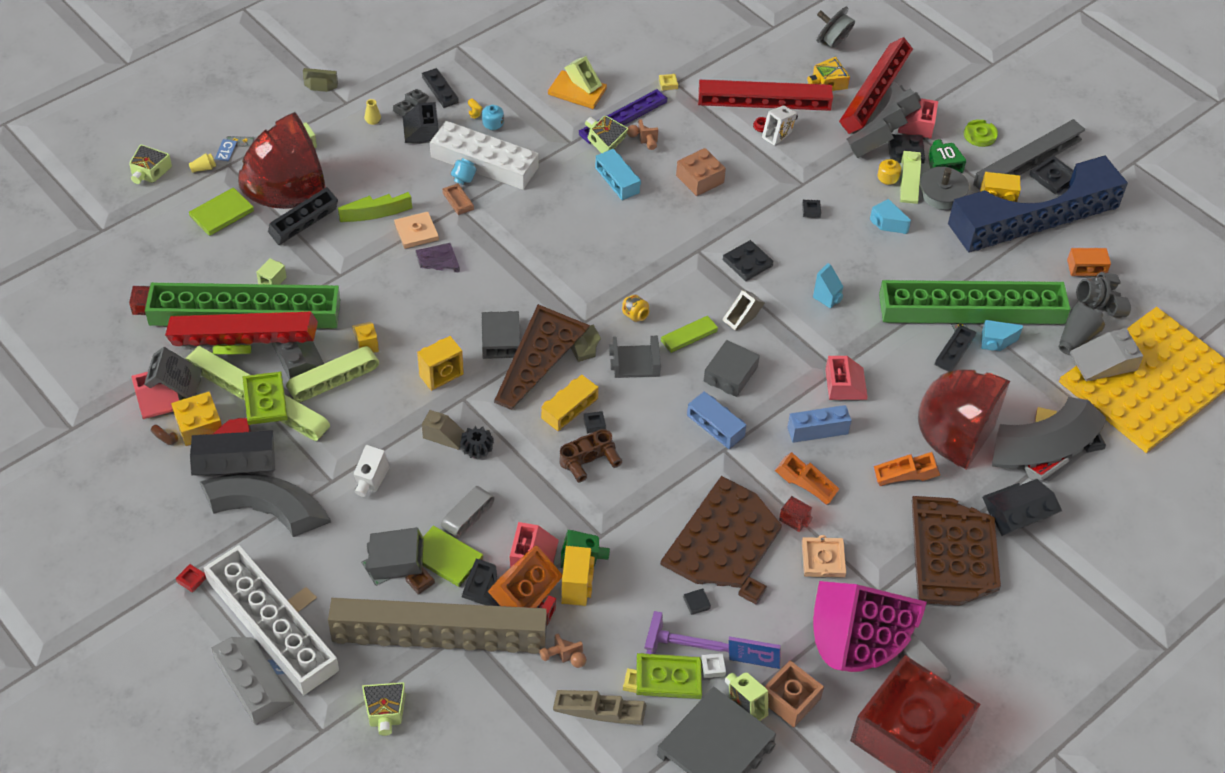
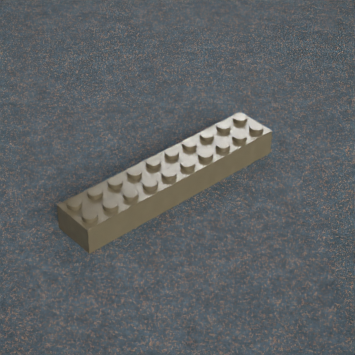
(437, 625)

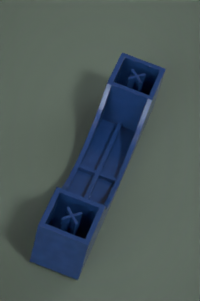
(988, 220)

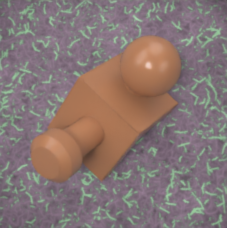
(646, 134)
(566, 650)

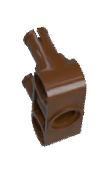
(586, 450)

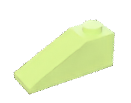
(910, 177)

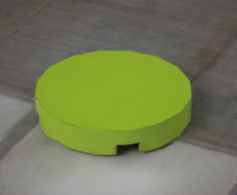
(980, 133)
(232, 349)

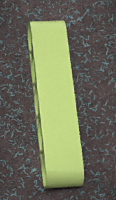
(332, 374)

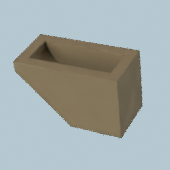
(743, 310)
(441, 429)

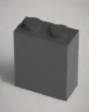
(500, 334)
(731, 368)
(395, 553)

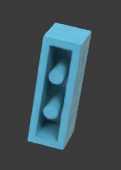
(617, 174)

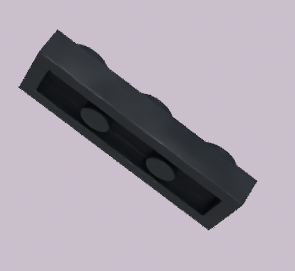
(440, 87)
(955, 348)

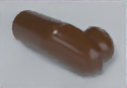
(167, 438)

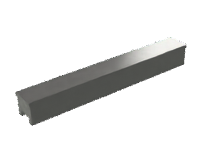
(1035, 152)

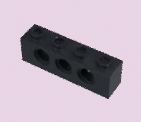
(302, 216)

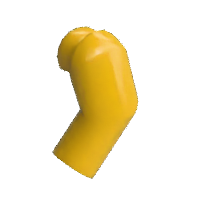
(476, 108)

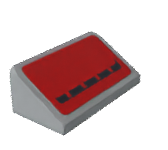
(1044, 470)

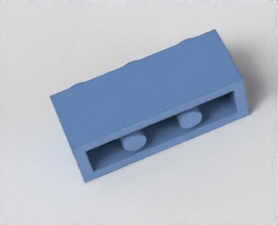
(716, 420)
(819, 423)

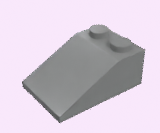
(1107, 355)

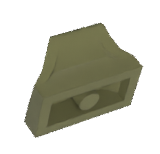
(320, 79)
(586, 346)

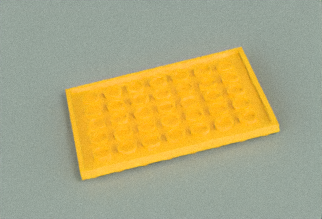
(1168, 389)

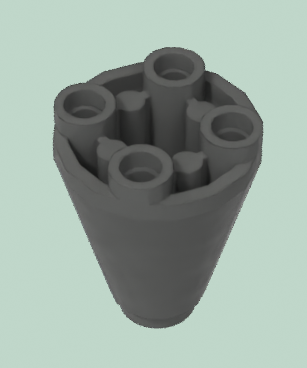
(1080, 327)

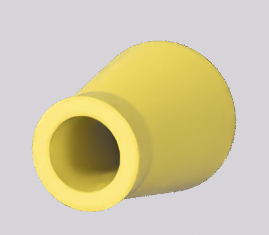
(372, 112)
(203, 163)

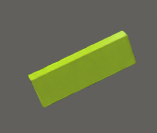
(689, 334)

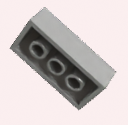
(251, 677)

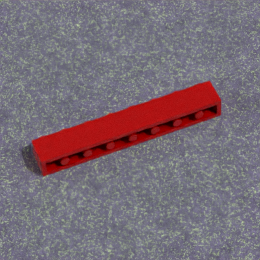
(876, 85)
(765, 94)
(241, 328)

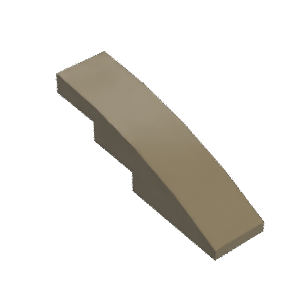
(599, 707)

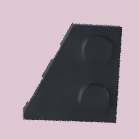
(479, 582)

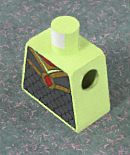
(605, 133)
(149, 164)
(748, 694)
(384, 705)

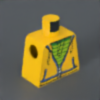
(830, 73)

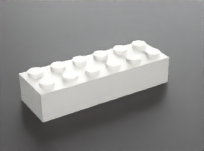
(491, 155)

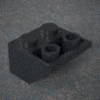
(420, 123)

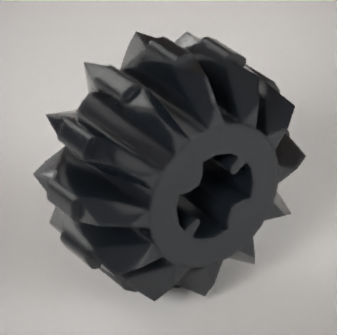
(477, 442)

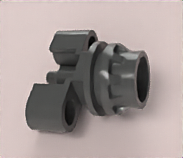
(1099, 292)

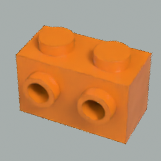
(1088, 261)

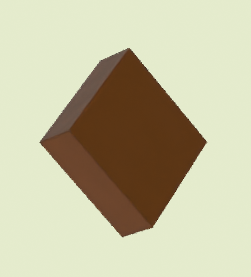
(420, 582)
(752, 590)

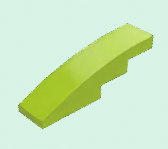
(371, 209)

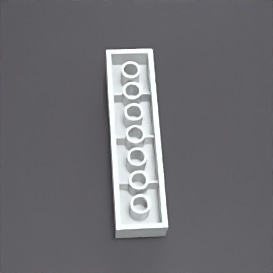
(271, 620)

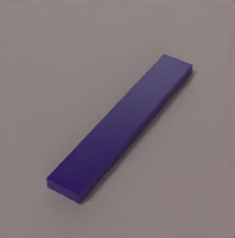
(632, 110)

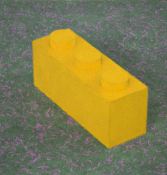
(569, 402)

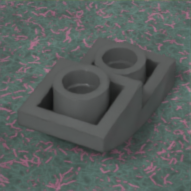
(411, 100)

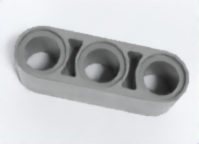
(467, 512)
(921, 654)

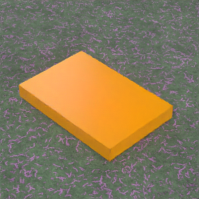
(567, 90)

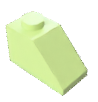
(583, 74)

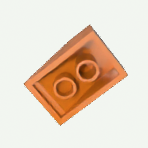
(526, 581)

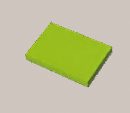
(221, 211)
(264, 398)
(448, 556)
(668, 676)

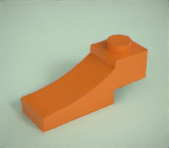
(907, 468)
(807, 477)

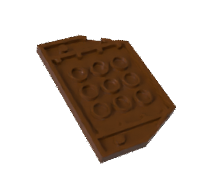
(723, 537)
(953, 551)

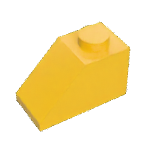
(366, 336)

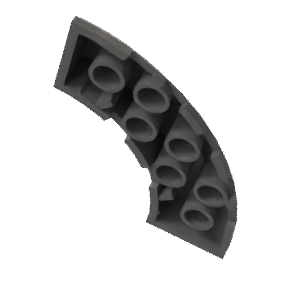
(1049, 439)
(268, 495)

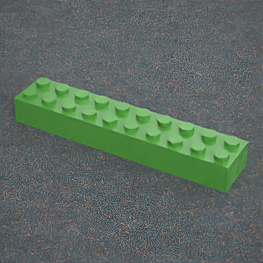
(218, 299)
(973, 302)

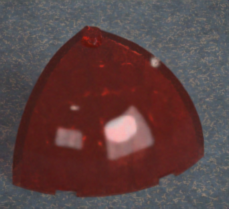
(282, 166)
(961, 413)

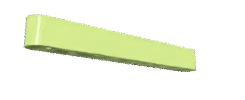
(230, 378)

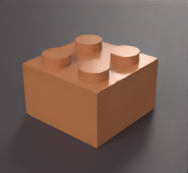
(700, 171)
(793, 693)

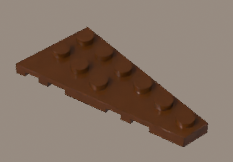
(542, 346)

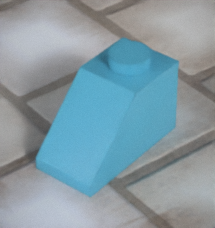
(889, 218)
(828, 287)
(999, 335)

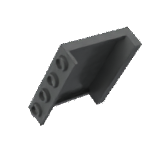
(717, 738)

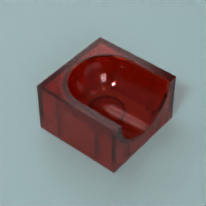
(914, 720)

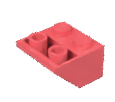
(922, 120)
(845, 379)
(153, 400)
(529, 536)

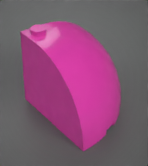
(862, 625)

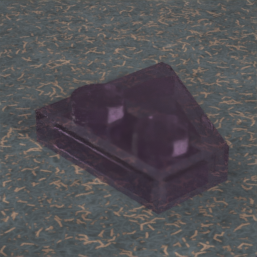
(438, 257)

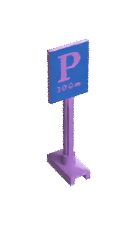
(739, 649)

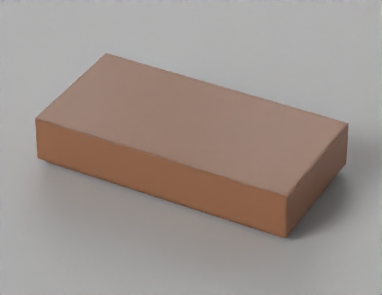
(458, 199)

